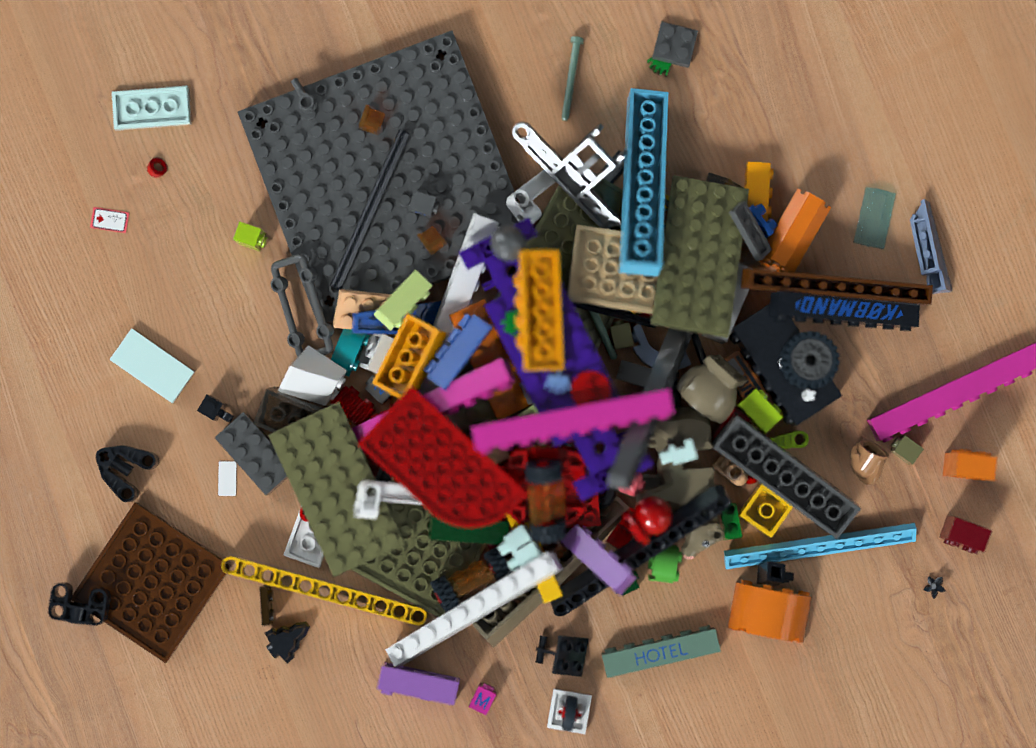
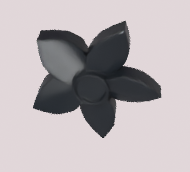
(935, 586)

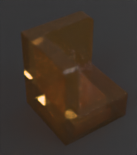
(371, 120)
(432, 240)

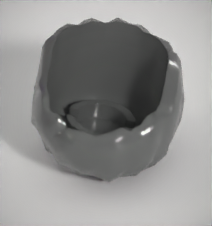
(507, 243)

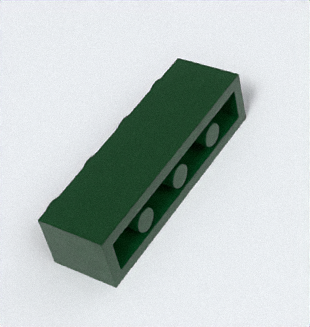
(488, 534)

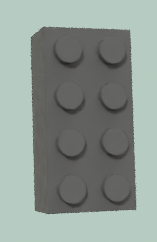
(253, 453)

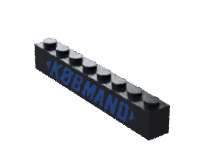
(844, 310)

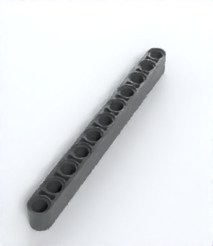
(639, 435)

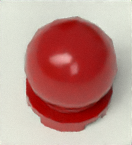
(650, 517)

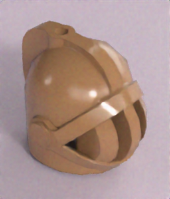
(865, 463)

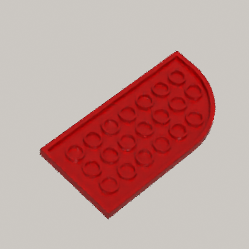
(440, 465)

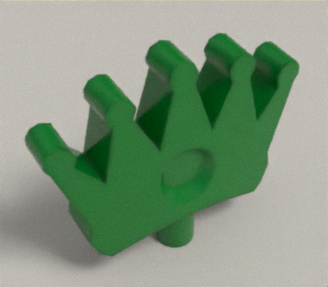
(660, 65)
(510, 323)

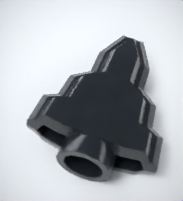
(286, 640)

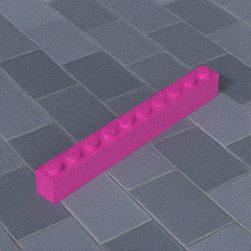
(460, 393)
(954, 394)
(572, 420)

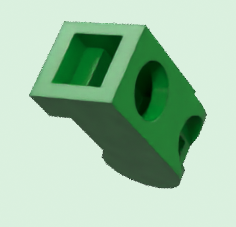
(731, 523)

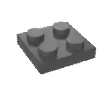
(675, 44)

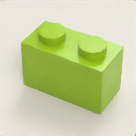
(250, 236)
(760, 410)

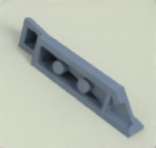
(929, 249)

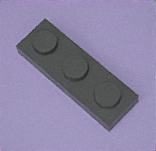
(750, 230)

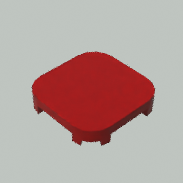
(572, 470)

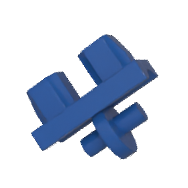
(766, 227)

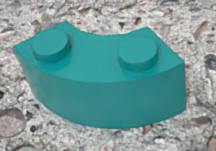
(349, 349)

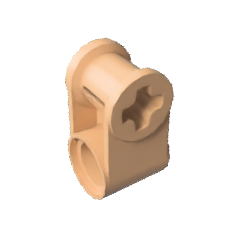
(728, 469)

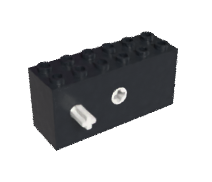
(761, 344)

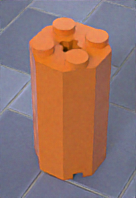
(795, 231)

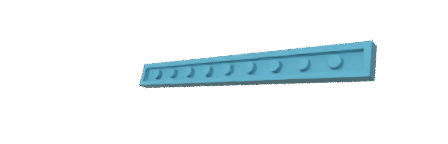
(820, 546)

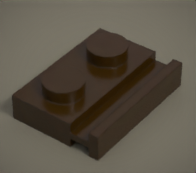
(266, 599)

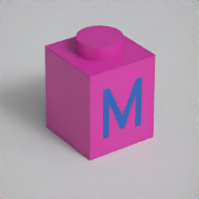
(483, 698)

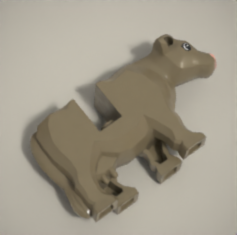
(680, 485)

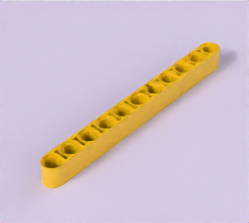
(315, 586)

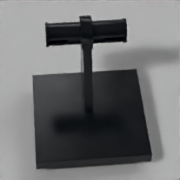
(568, 655)

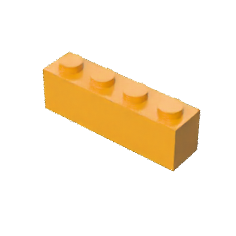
(758, 182)

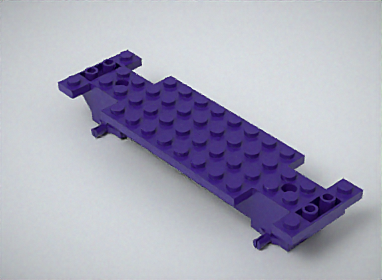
(578, 357)

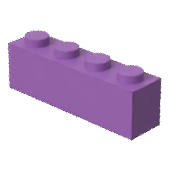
(598, 559)

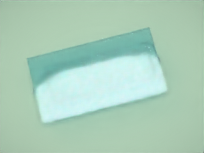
(874, 217)

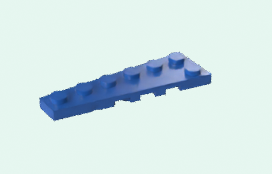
(367, 323)

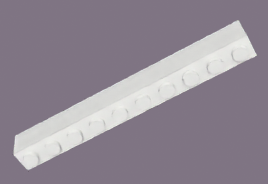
(461, 285)
(474, 609)

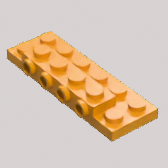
(539, 310)

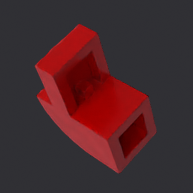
(621, 533)

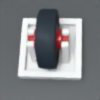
(569, 711)

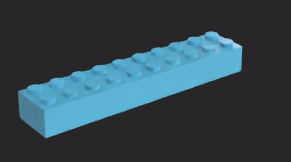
(644, 182)

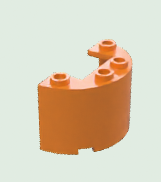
(770, 612)

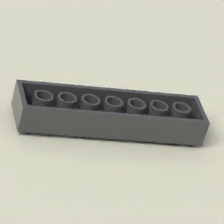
(785, 475)

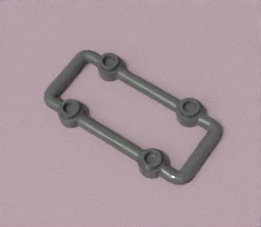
(280, 284)

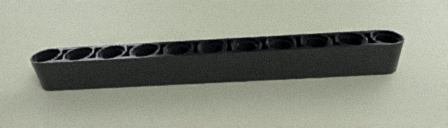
(635, 553)

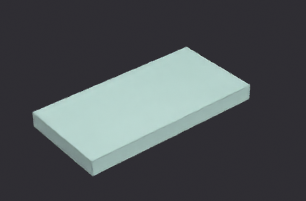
(151, 107)
(152, 365)

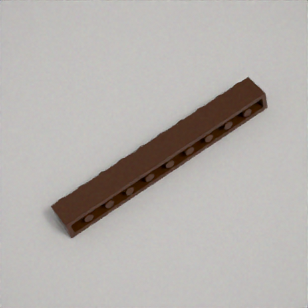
(836, 286)

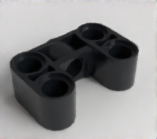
(78, 612)

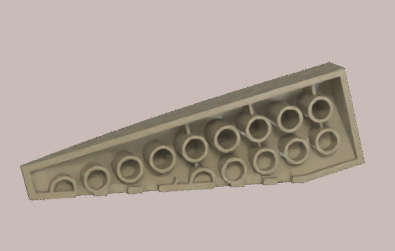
(504, 619)

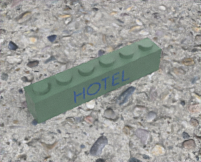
(660, 652)

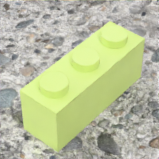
(403, 300)

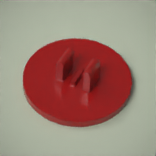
(590, 388)

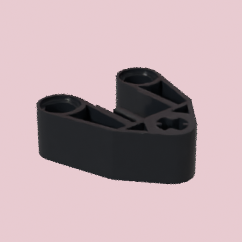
(113, 480)

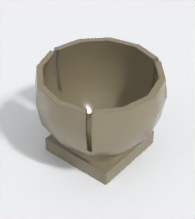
(711, 387)

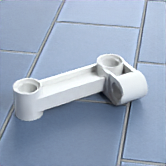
(526, 194)
(368, 504)

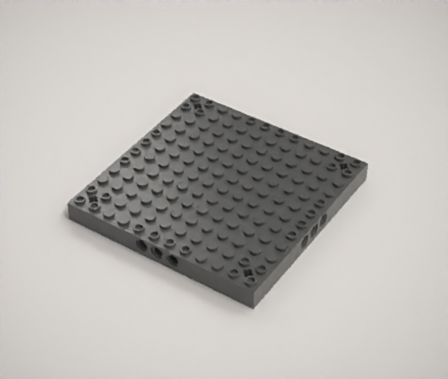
(325, 167)

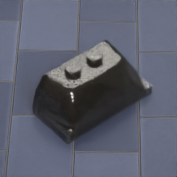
(282, 410)

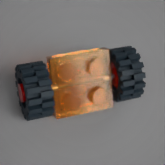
(546, 500)
(470, 578)

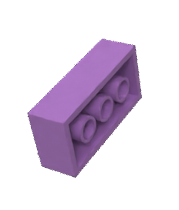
(418, 683)

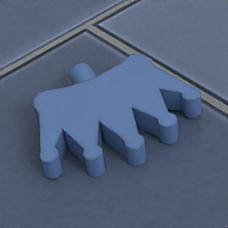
(557, 381)

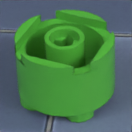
(665, 565)

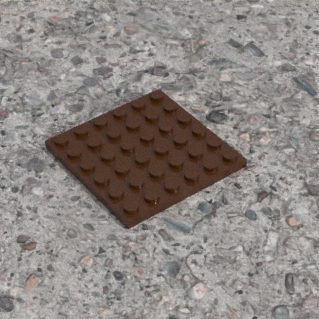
(154, 580)

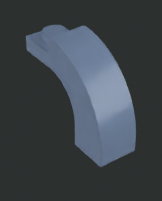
(646, 352)

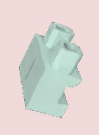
(679, 455)
(521, 546)

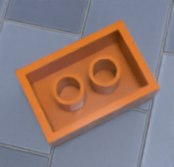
(970, 465)

